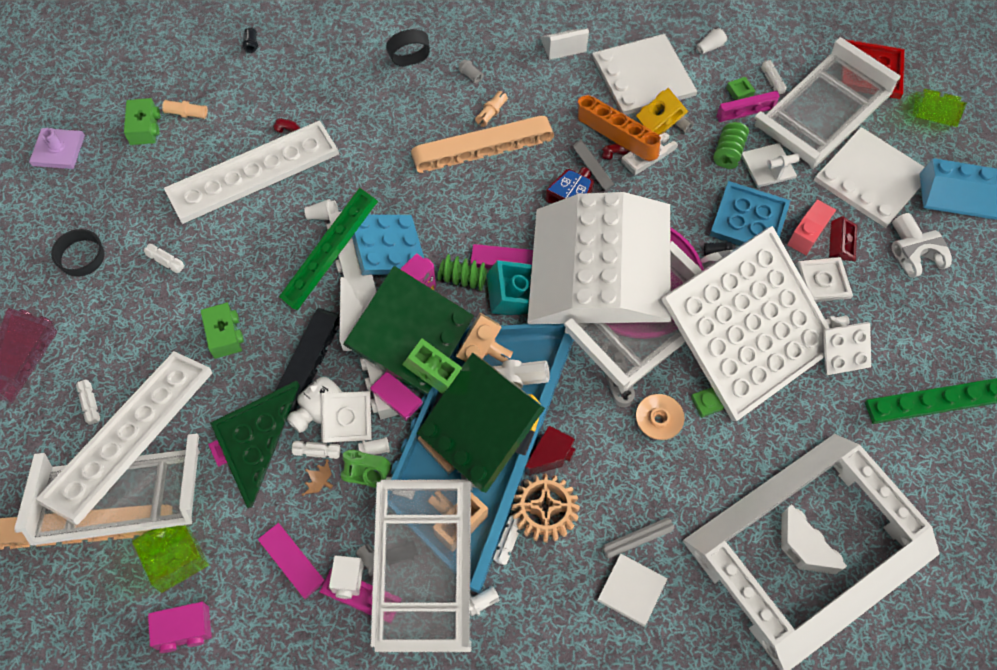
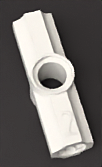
(525, 373)

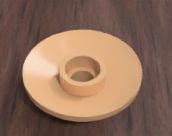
(664, 407)

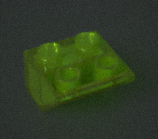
(939, 109)
(169, 555)

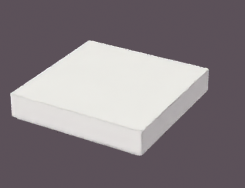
(825, 279)
(345, 416)
(632, 590)

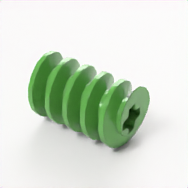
(731, 145)
(462, 272)

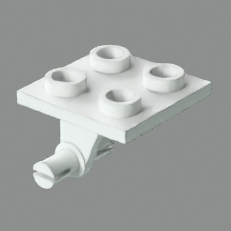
(770, 165)
(846, 345)

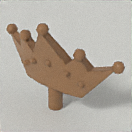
(318, 479)

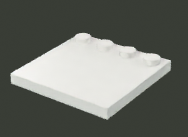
(641, 71)
(872, 177)

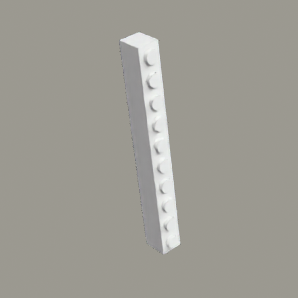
(364, 290)

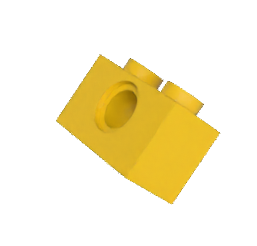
(672, 112)

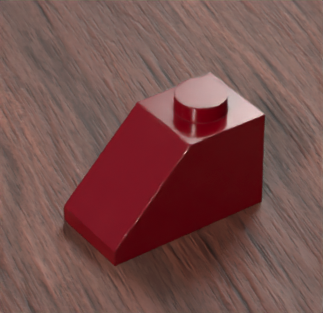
(551, 452)

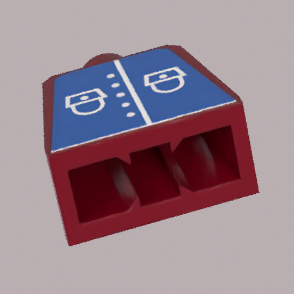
(570, 184)

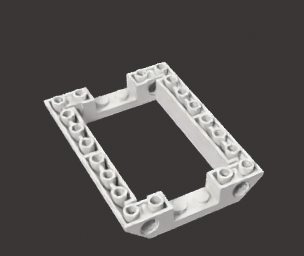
(772, 630)

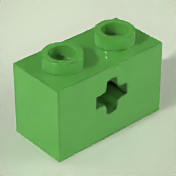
(141, 121)
(215, 320)
(432, 366)

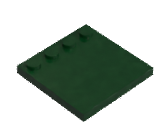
(402, 316)
(480, 422)

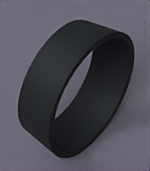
(404, 38)
(70, 238)

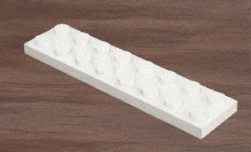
(251, 171)
(123, 438)

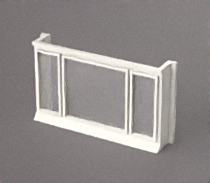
(829, 103)
(634, 349)
(148, 496)
(422, 566)

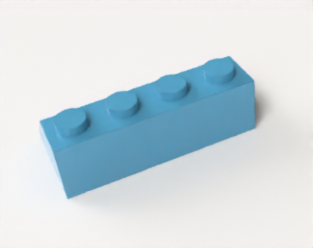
(959, 188)

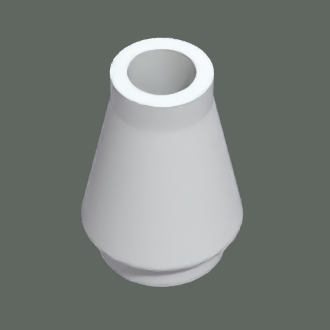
(712, 41)
(321, 210)

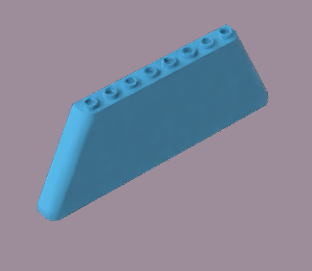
(528, 344)

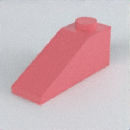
(811, 227)

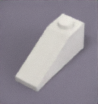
(349, 311)

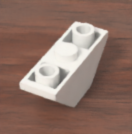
(807, 545)

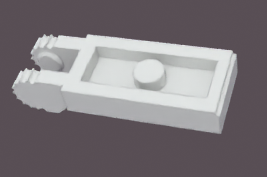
(636, 164)

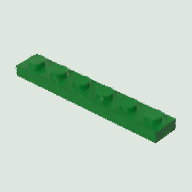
(328, 249)
(932, 401)

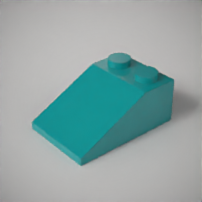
(509, 287)

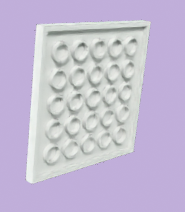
(749, 322)

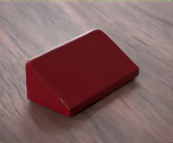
(843, 239)

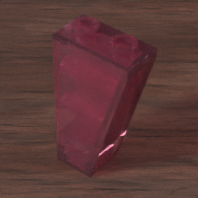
(21, 348)

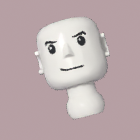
(310, 403)

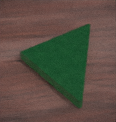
(251, 436)

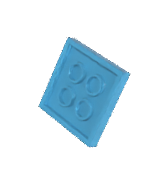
(747, 213)
(385, 243)

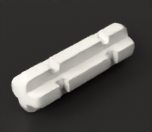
(773, 77)
(164, 258)
(88, 402)
(316, 449)
(507, 541)

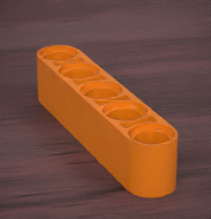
(619, 128)

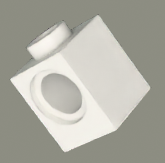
(346, 576)

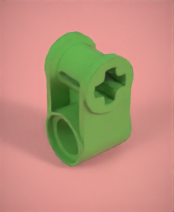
(363, 468)

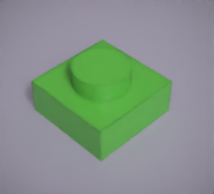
(740, 88)
(707, 402)

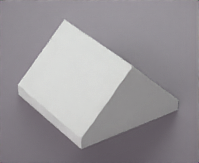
(565, 43)

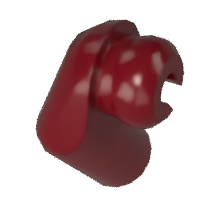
(282, 124)
(608, 150)

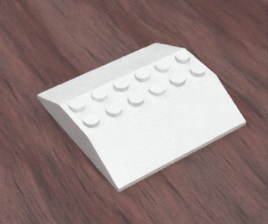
(601, 260)

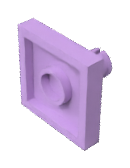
(57, 148)

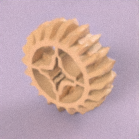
(555, 507)

